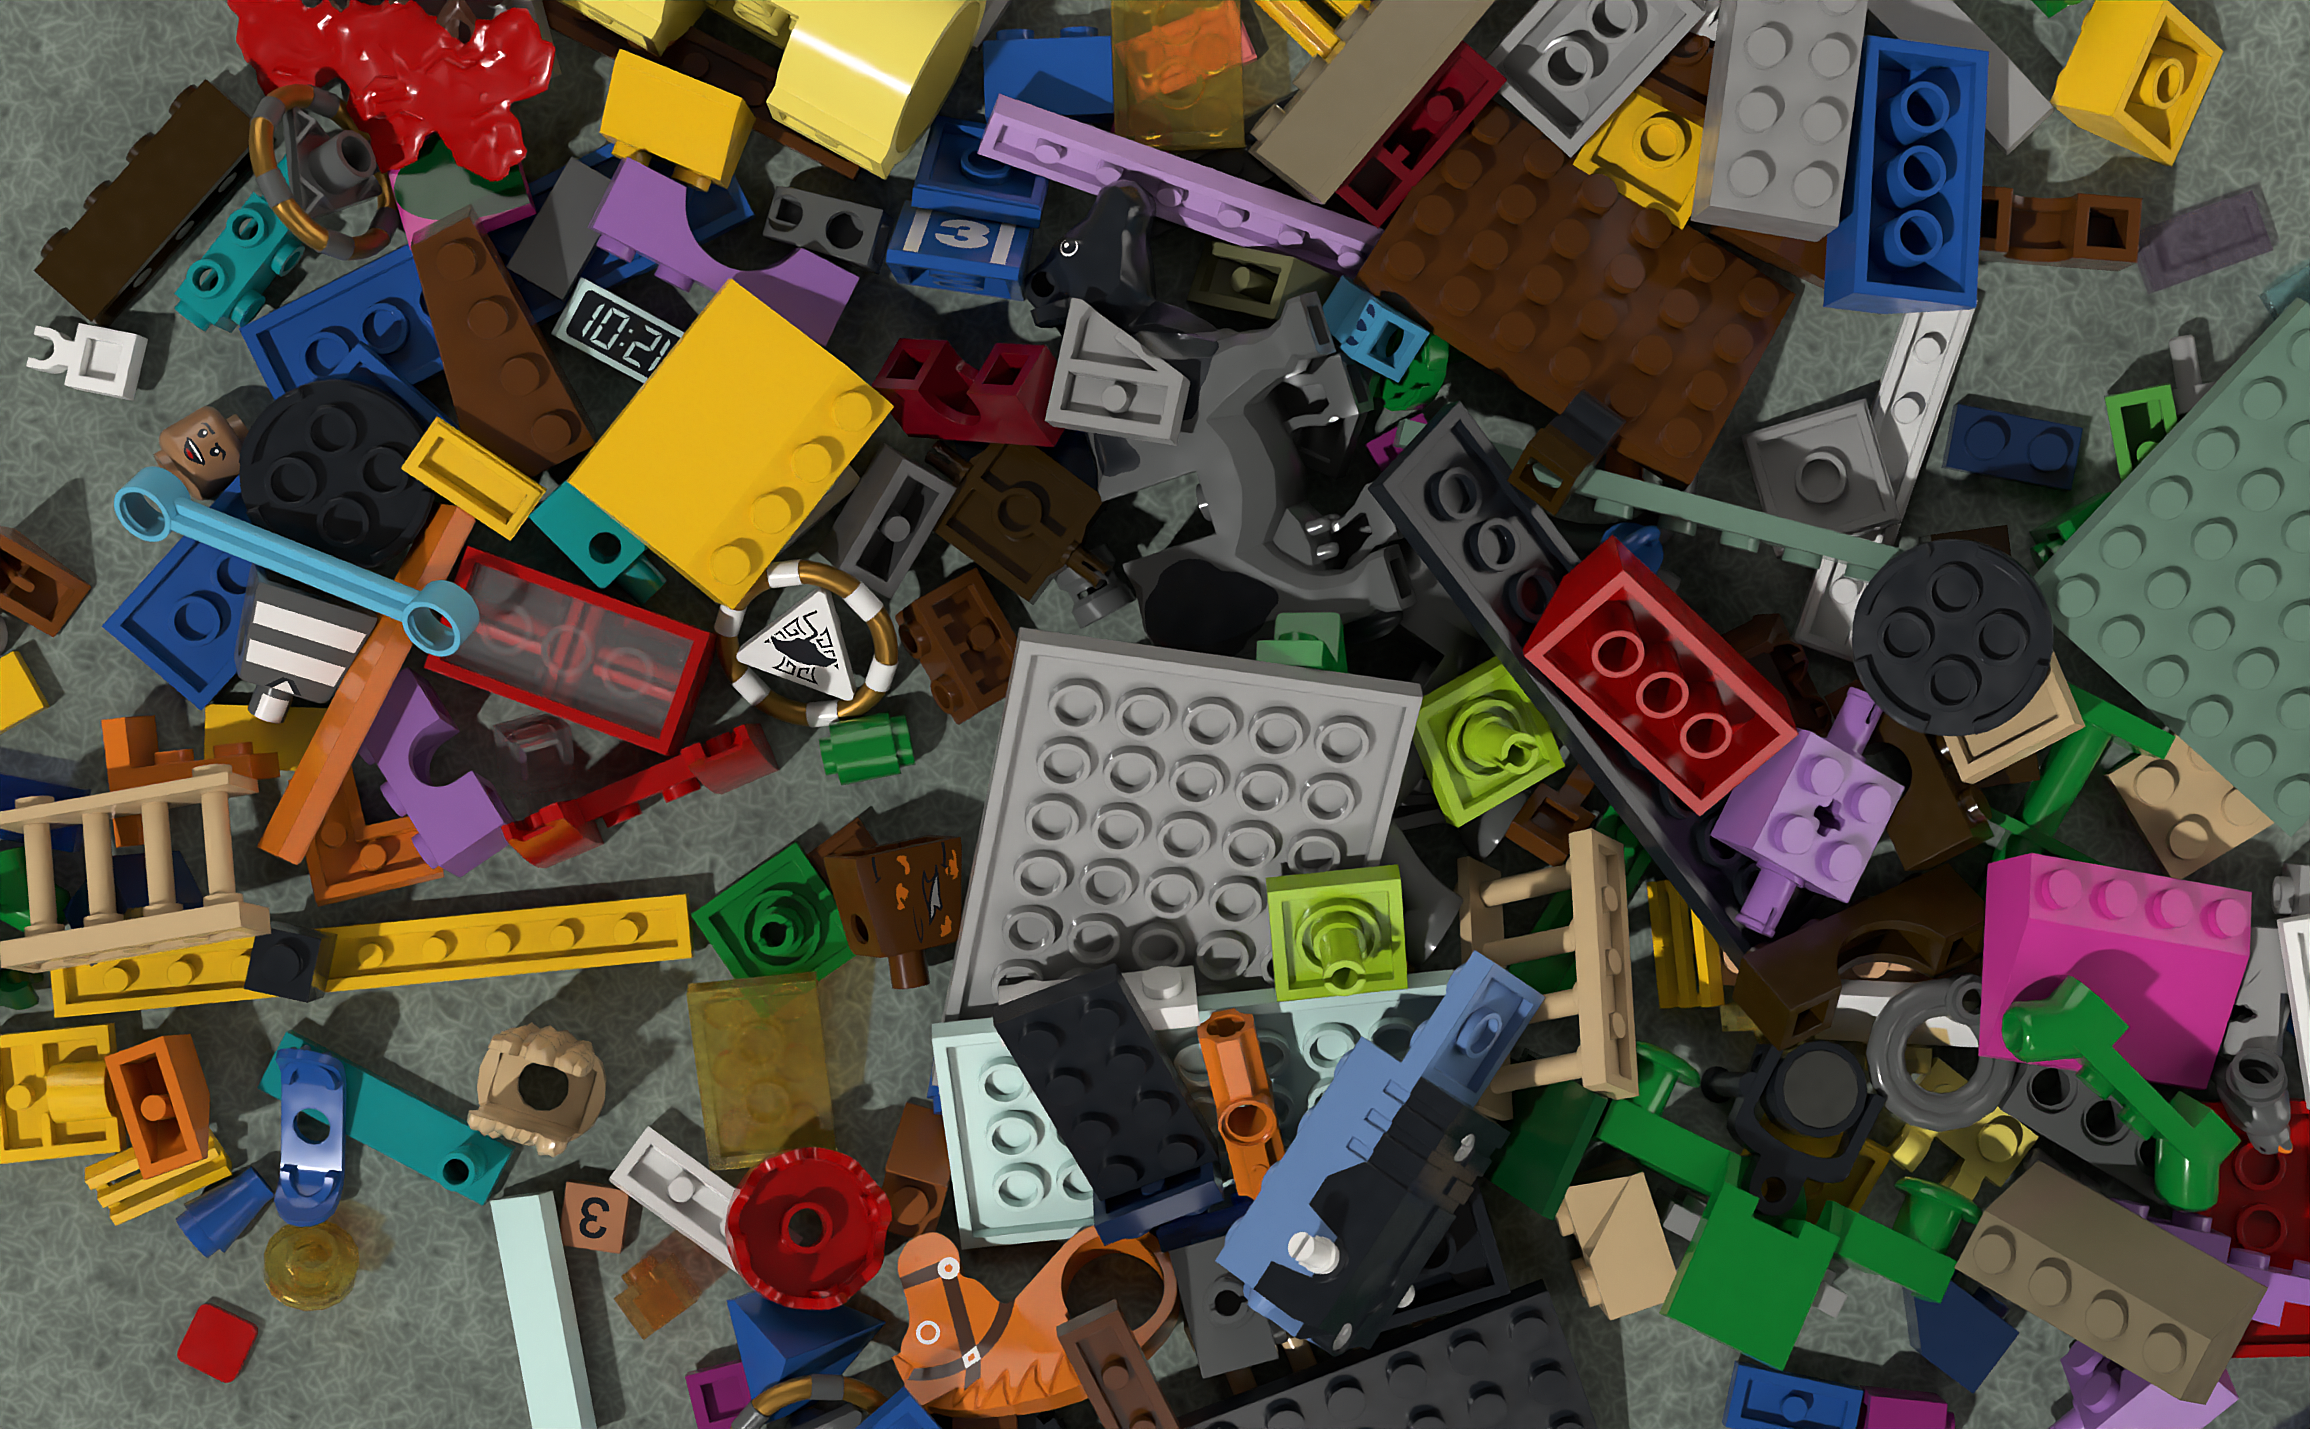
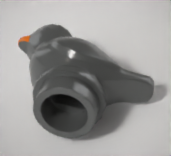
(2256, 1097)

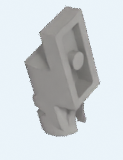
(2264, 983)

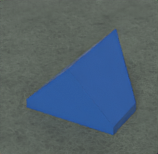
(794, 1342)

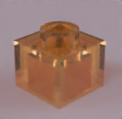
(656, 1293)

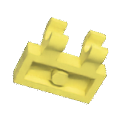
(1984, 1149)

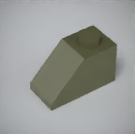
(1254, 282)

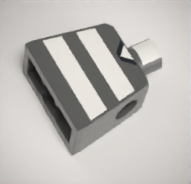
(295, 641)

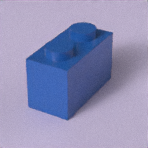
(1055, 74)

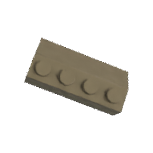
(1358, 90)
(2113, 1281)

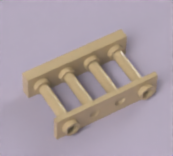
(164, 921)
(1603, 965)

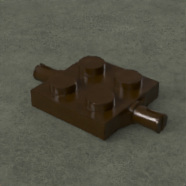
(1019, 516)

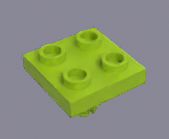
(1482, 742)
(1337, 932)

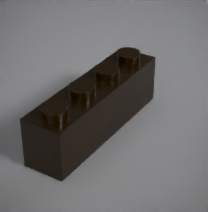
(151, 206)

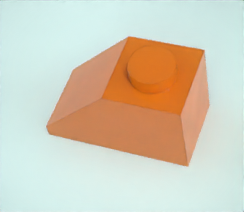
(163, 1102)

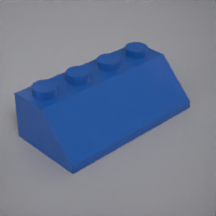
(1911, 181)

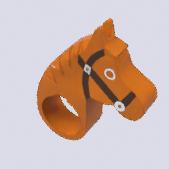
(1003, 1359)

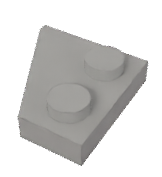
(1114, 383)

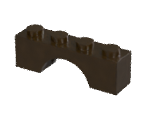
(1922, 923)

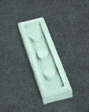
(543, 1311)

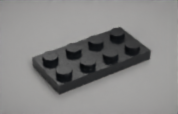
(1106, 1082)

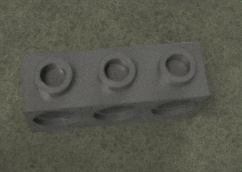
(2062, 1118)

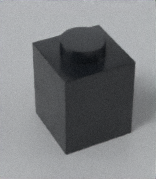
(291, 962)

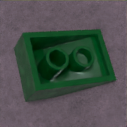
(1545, 1141)

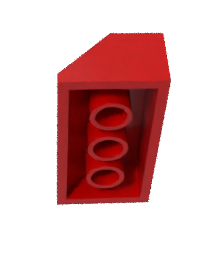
(1658, 677)

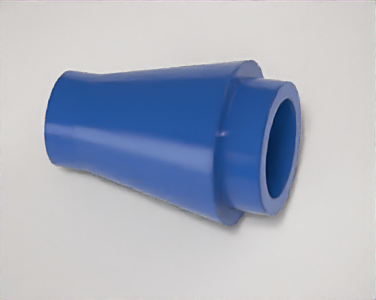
(224, 1212)

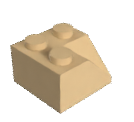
(1619, 1239)

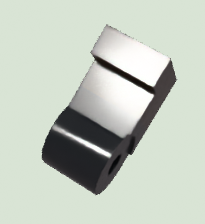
(1569, 448)

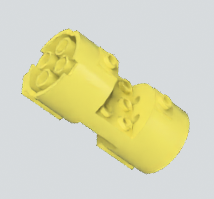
(851, 71)

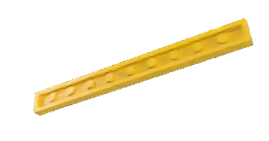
(398, 954)

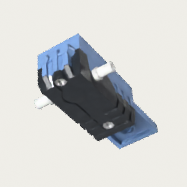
(1380, 1168)

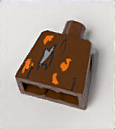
(899, 901)

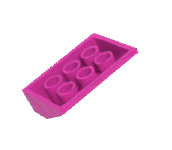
(2145, 943)

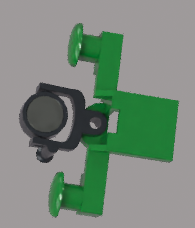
(1754, 1254)

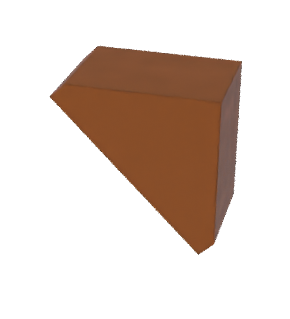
(36, 584)

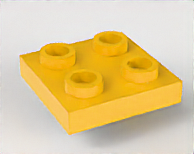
(58, 1094)

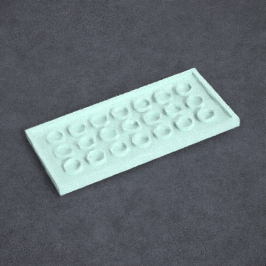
(1017, 1174)

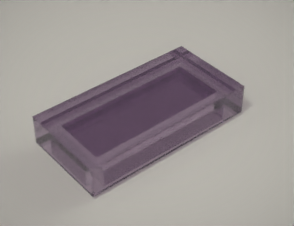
(2201, 242)

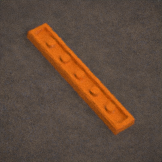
(361, 694)

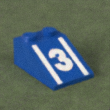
(960, 254)

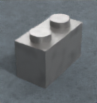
(886, 520)

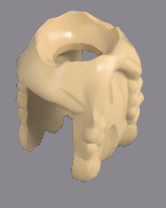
(503, 1108)

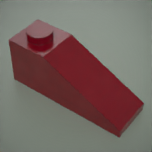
(1421, 134)

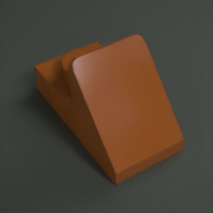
(917, 1172)

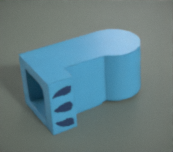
(1366, 324)

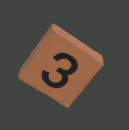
(594, 1216)

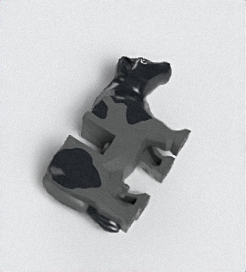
(1237, 435)

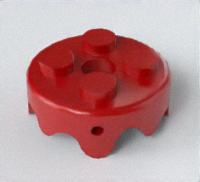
(852, 1234)

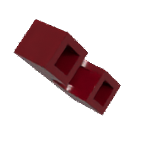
(950, 400)

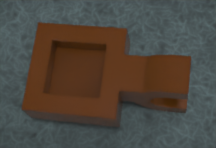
(1551, 815)

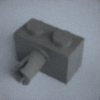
(1221, 1323)

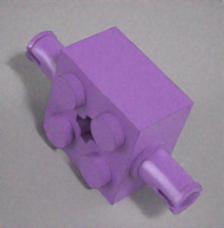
(1810, 815)
(2118, 1399)

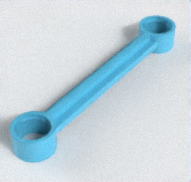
(296, 561)

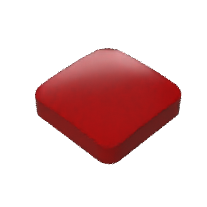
(217, 1342)

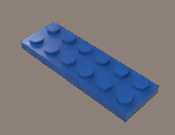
(192, 602)

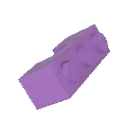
(456, 821)

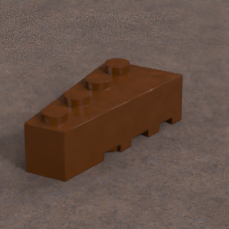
(493, 352)

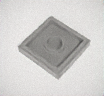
(1824, 471)

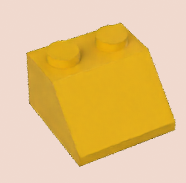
(2137, 76)
(675, 122)

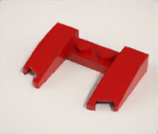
(570, 825)

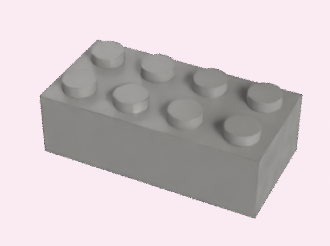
(1779, 116)

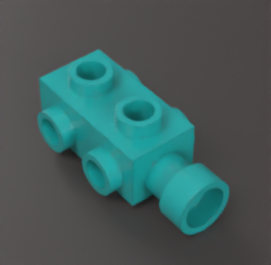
(240, 267)

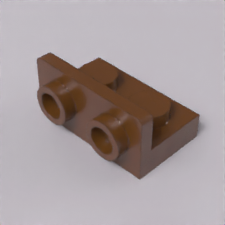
(960, 644)

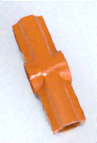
(1239, 1079)

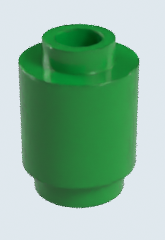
(867, 748)

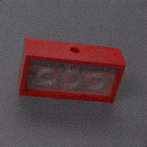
(579, 653)

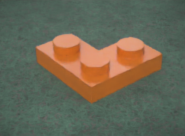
(359, 859)

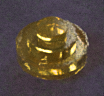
(311, 1265)

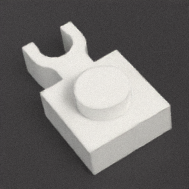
(97, 360)

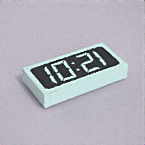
(615, 331)

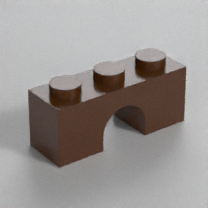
(2060, 232)

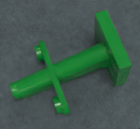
(2063, 777)

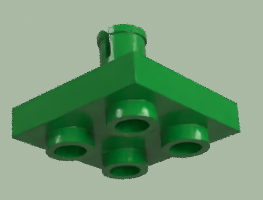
(777, 921)

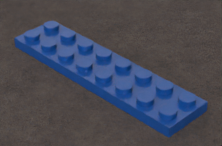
(388, 307)

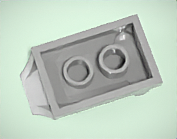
(1582, 58)

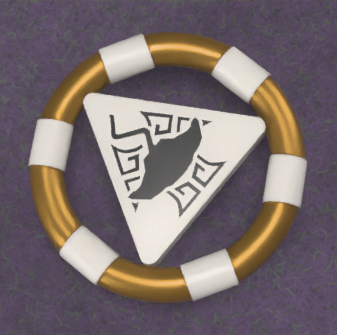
(808, 646)

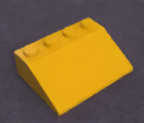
(730, 444)

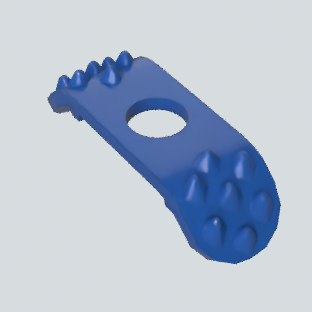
(310, 1169)

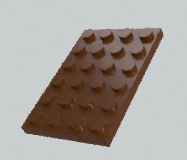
(1577, 291)

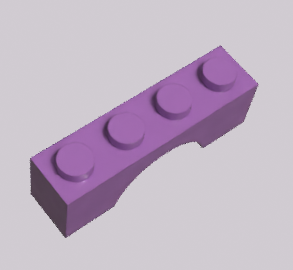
(648, 217)

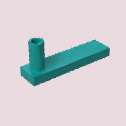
(408, 1128)

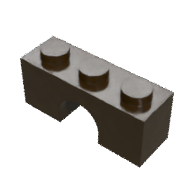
(1939, 811)

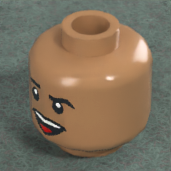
(203, 451)

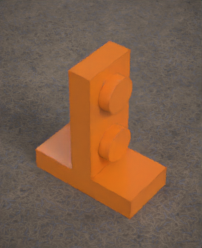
(136, 762)

